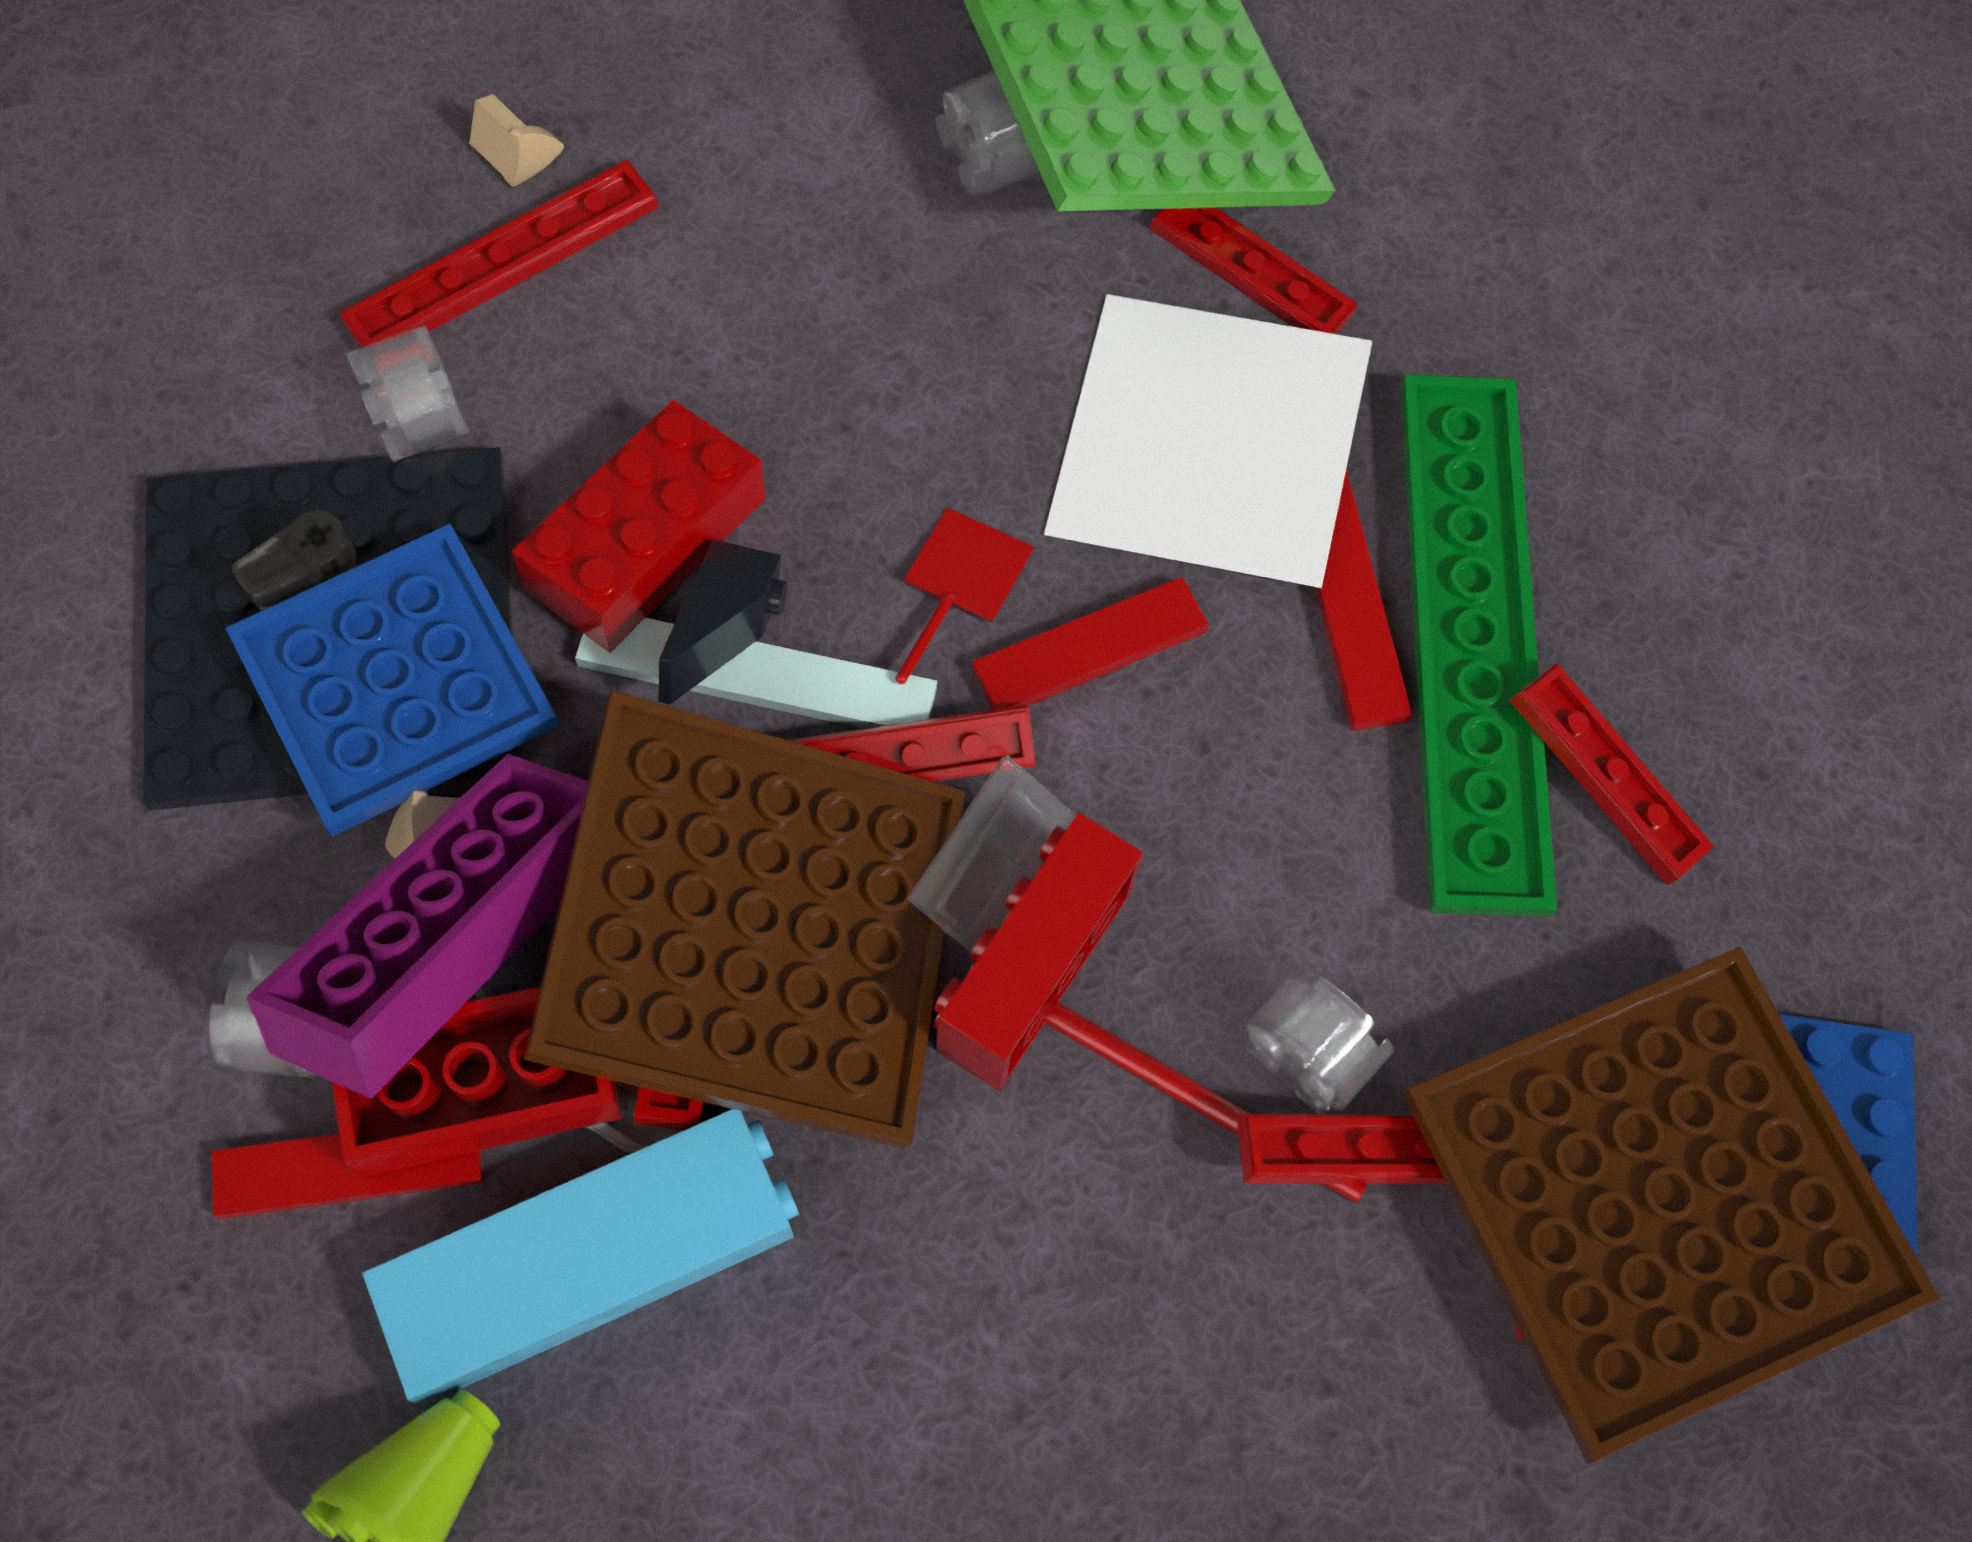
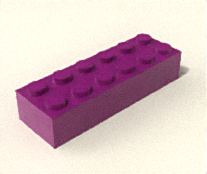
(424, 930)

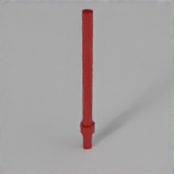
(1159, 1075)

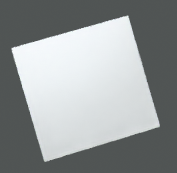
(1211, 440)

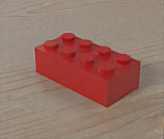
(640, 525)
(1036, 951)
(469, 1093)

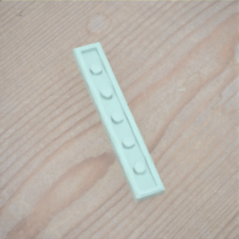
(778, 679)

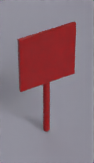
(963, 567)

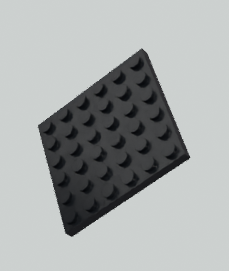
(201, 711)

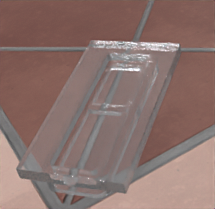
(989, 853)

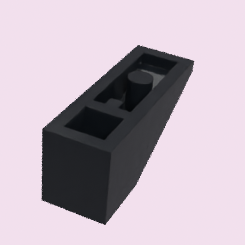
(721, 615)

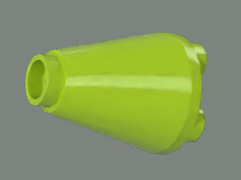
(411, 1480)

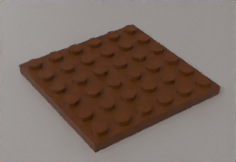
(747, 925)
(1667, 1202)

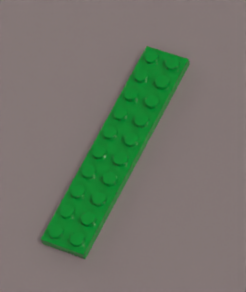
(1475, 649)

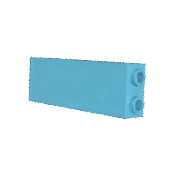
(579, 1255)

